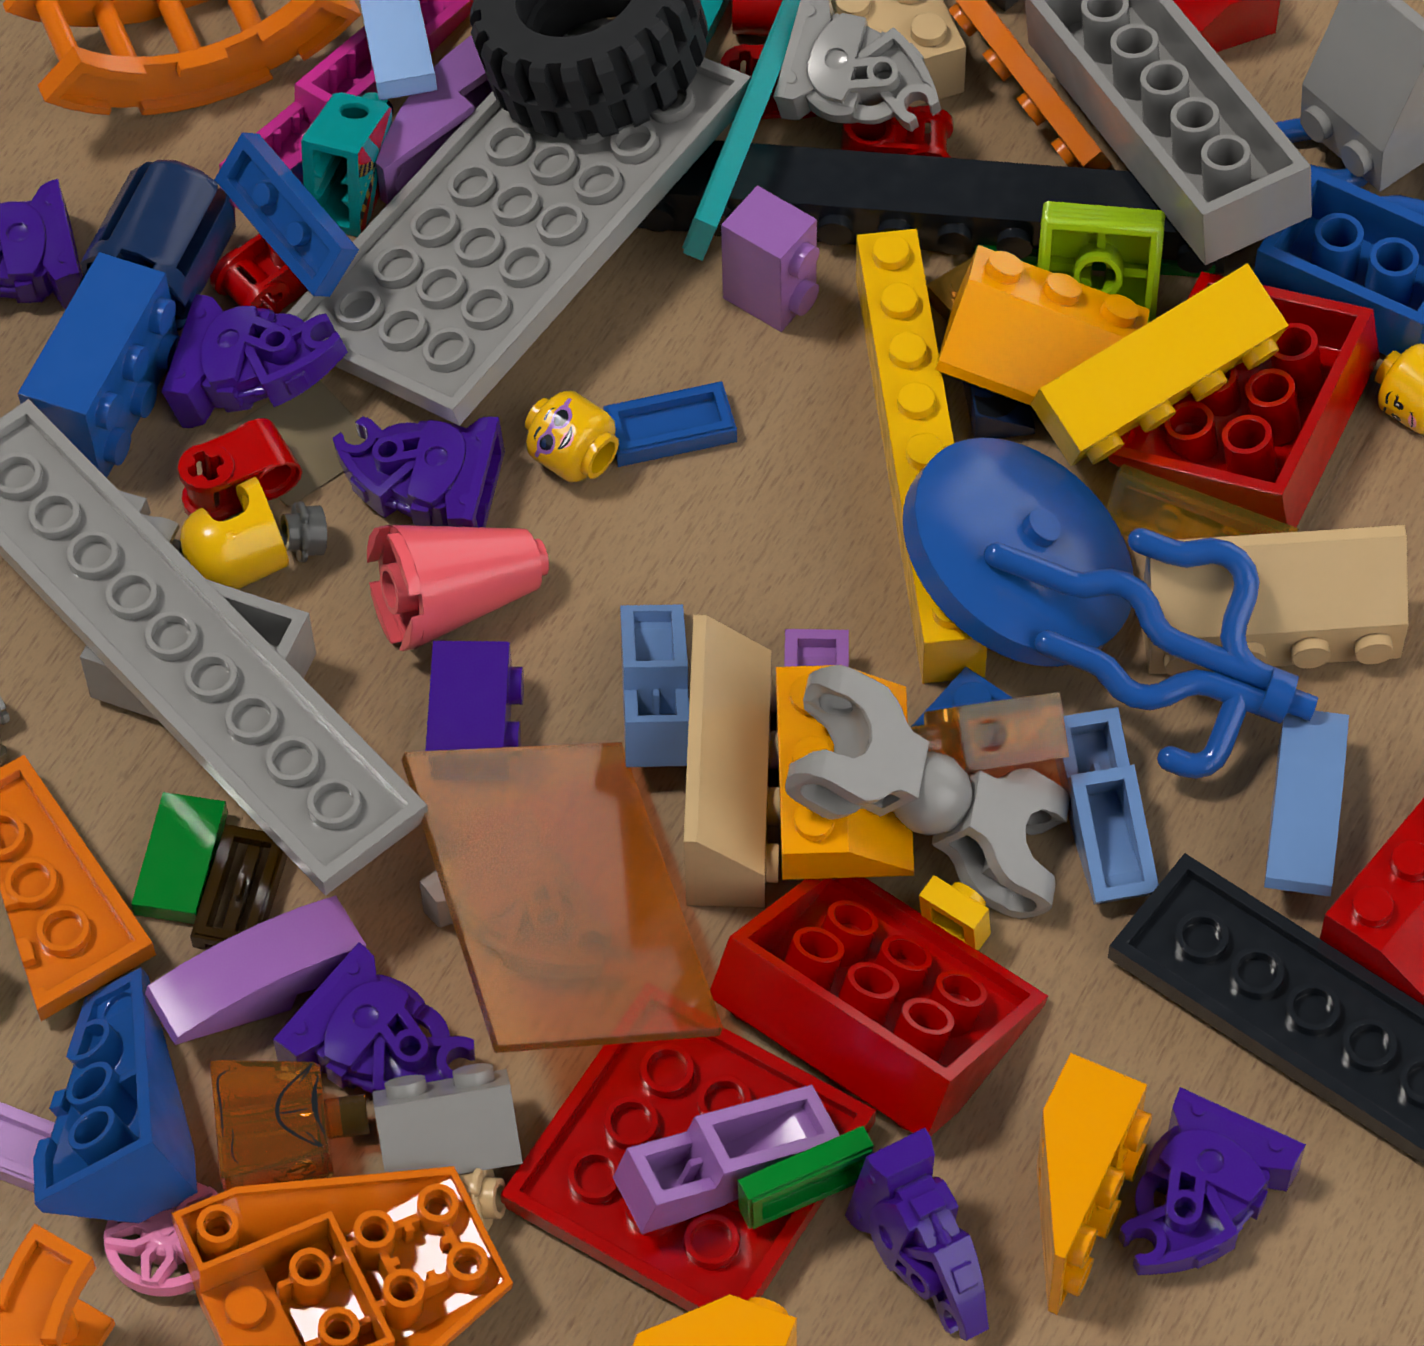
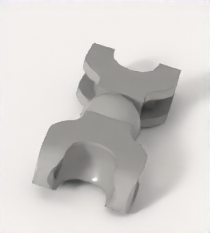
(887, 768)

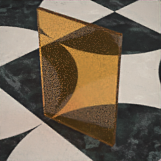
(560, 897)

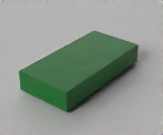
(179, 857)
(803, 1178)

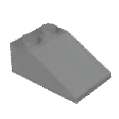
(1369, 89)

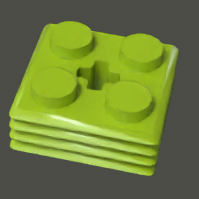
(1119, 236)

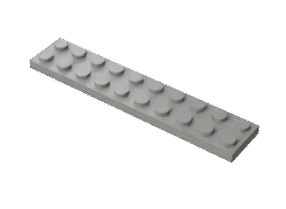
(194, 659)

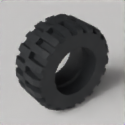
(589, 78)

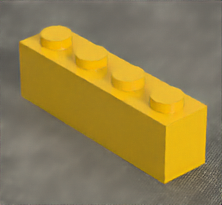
(1159, 366)

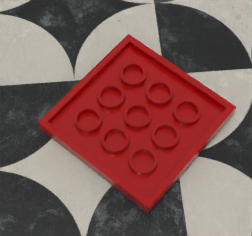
(648, 1094)

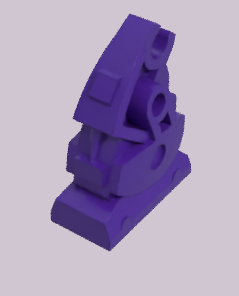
(38, 248)
(245, 357)
(426, 469)
(368, 1029)
(1213, 1180)
(918, 1233)

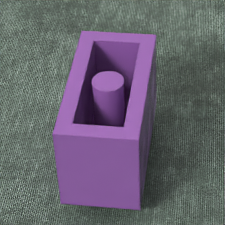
(770, 259)

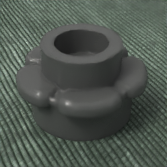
(304, 531)

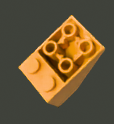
(1086, 1150)

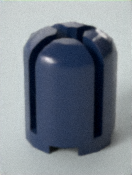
(170, 222)

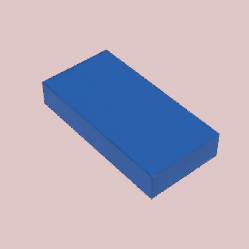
(672, 423)

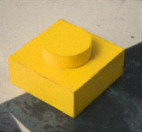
(956, 910)

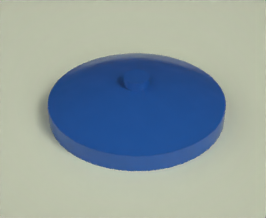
(1021, 498)

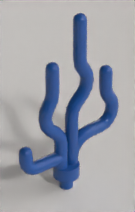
(1238, 676)

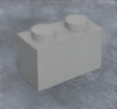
(448, 1121)

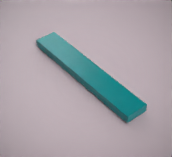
(741, 133)

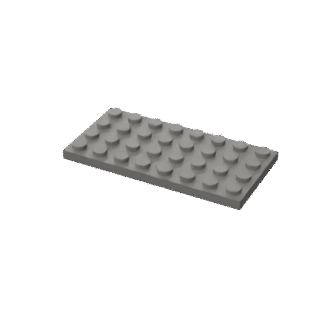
(503, 240)

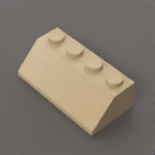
(1316, 603)
(729, 770)

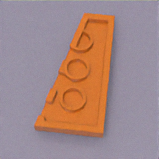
(1040, 97)
(58, 898)

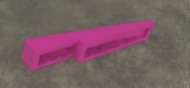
(349, 72)

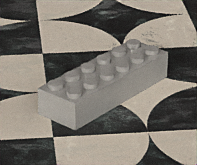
(1175, 118)

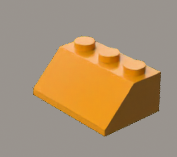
(1028, 326)
(834, 847)

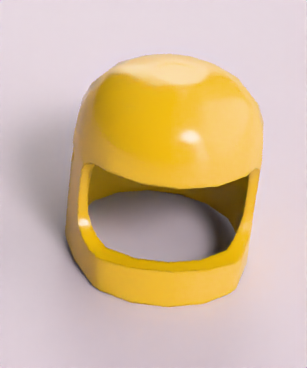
(239, 548)

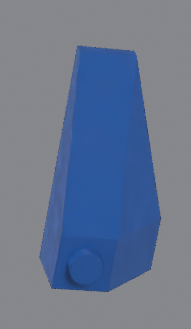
(121, 1121)

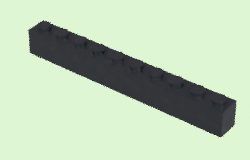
(946, 199)

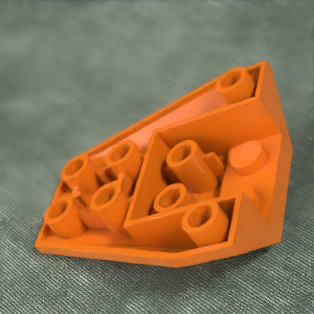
(342, 1261)

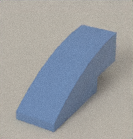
(654, 685)
(1307, 803)
(1106, 808)

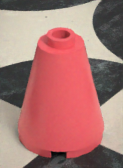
(448, 576)

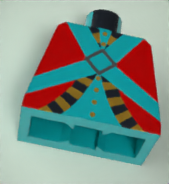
(347, 141)

